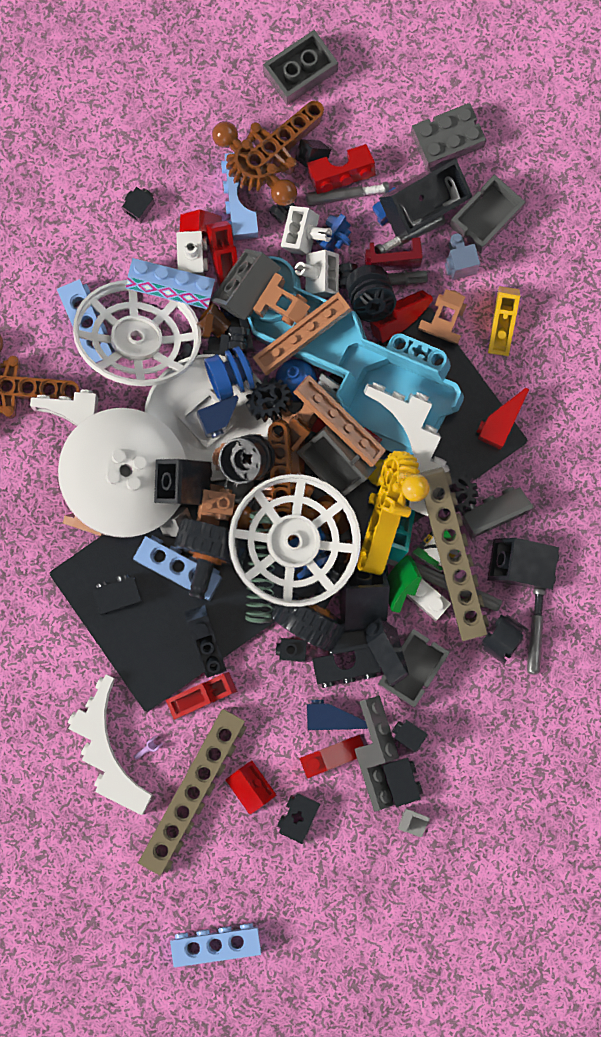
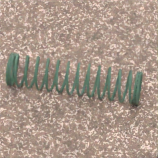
(265, 519)

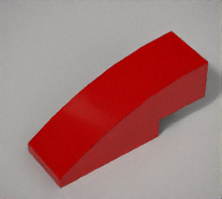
(221, 248)
(404, 314)
(201, 695)

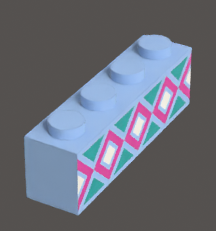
(170, 283)

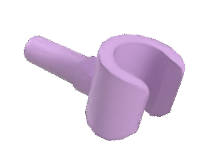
(150, 747)

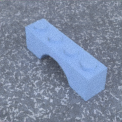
(243, 220)

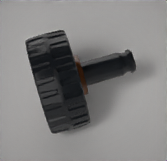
(211, 548)
(312, 622)

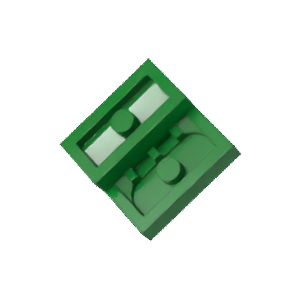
(403, 581)

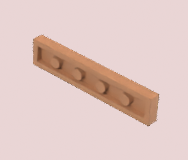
(302, 333)
(339, 421)

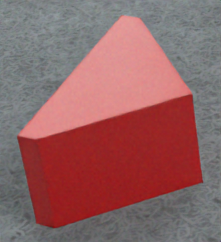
(197, 221)

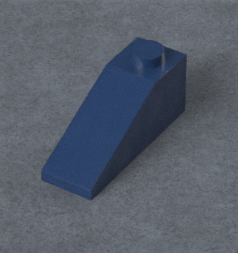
(328, 717)

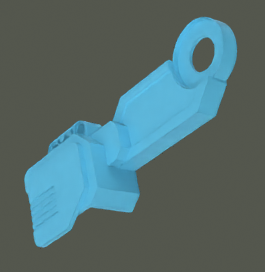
(358, 361)

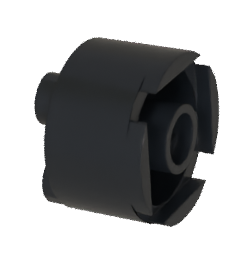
(504, 639)

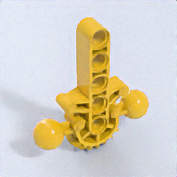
(398, 481)

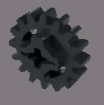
(267, 401)
(464, 494)

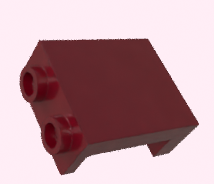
(396, 260)

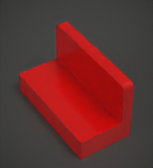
(250, 787)

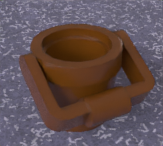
(213, 322)

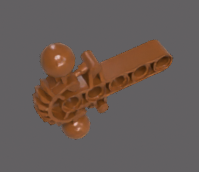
(239, 166)
(12, 375)
(271, 492)

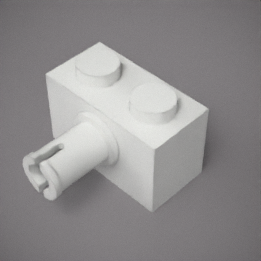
(302, 230)
(190, 252)
(320, 273)

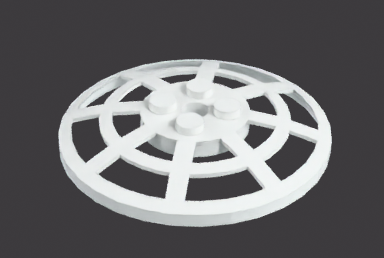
(139, 326)
(308, 540)

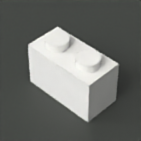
(429, 600)

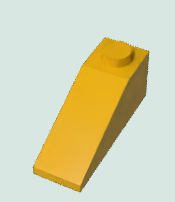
(504, 320)

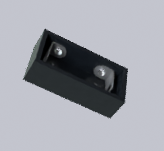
(441, 191)

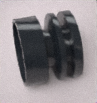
(371, 293)
(236, 461)

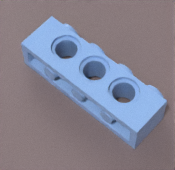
(69, 296)
(152, 545)
(183, 957)

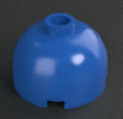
(293, 373)

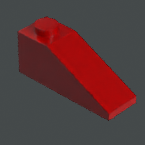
(500, 422)
(331, 756)

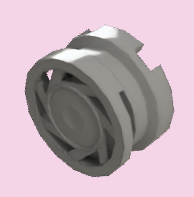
(329, 386)

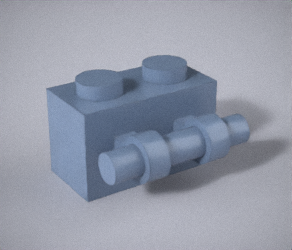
(462, 259)

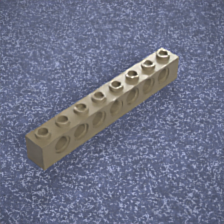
(477, 625)
(150, 858)

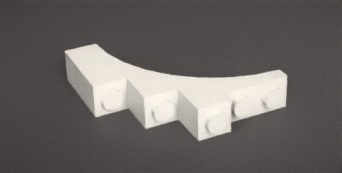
(75, 411)
(411, 415)
(93, 725)

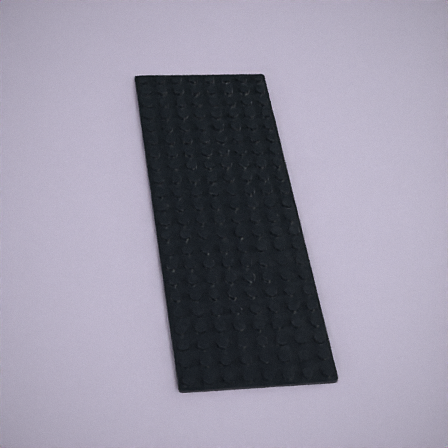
(152, 639)

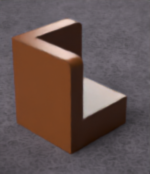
(298, 431)

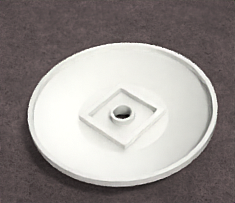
(177, 407)
(92, 477)

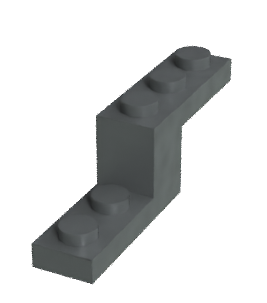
(378, 752)

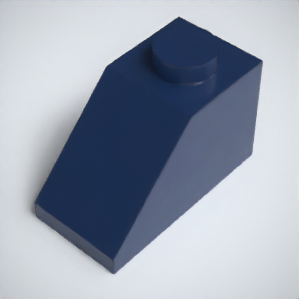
(217, 416)

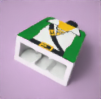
(428, 552)

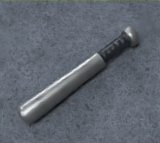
(535, 643)

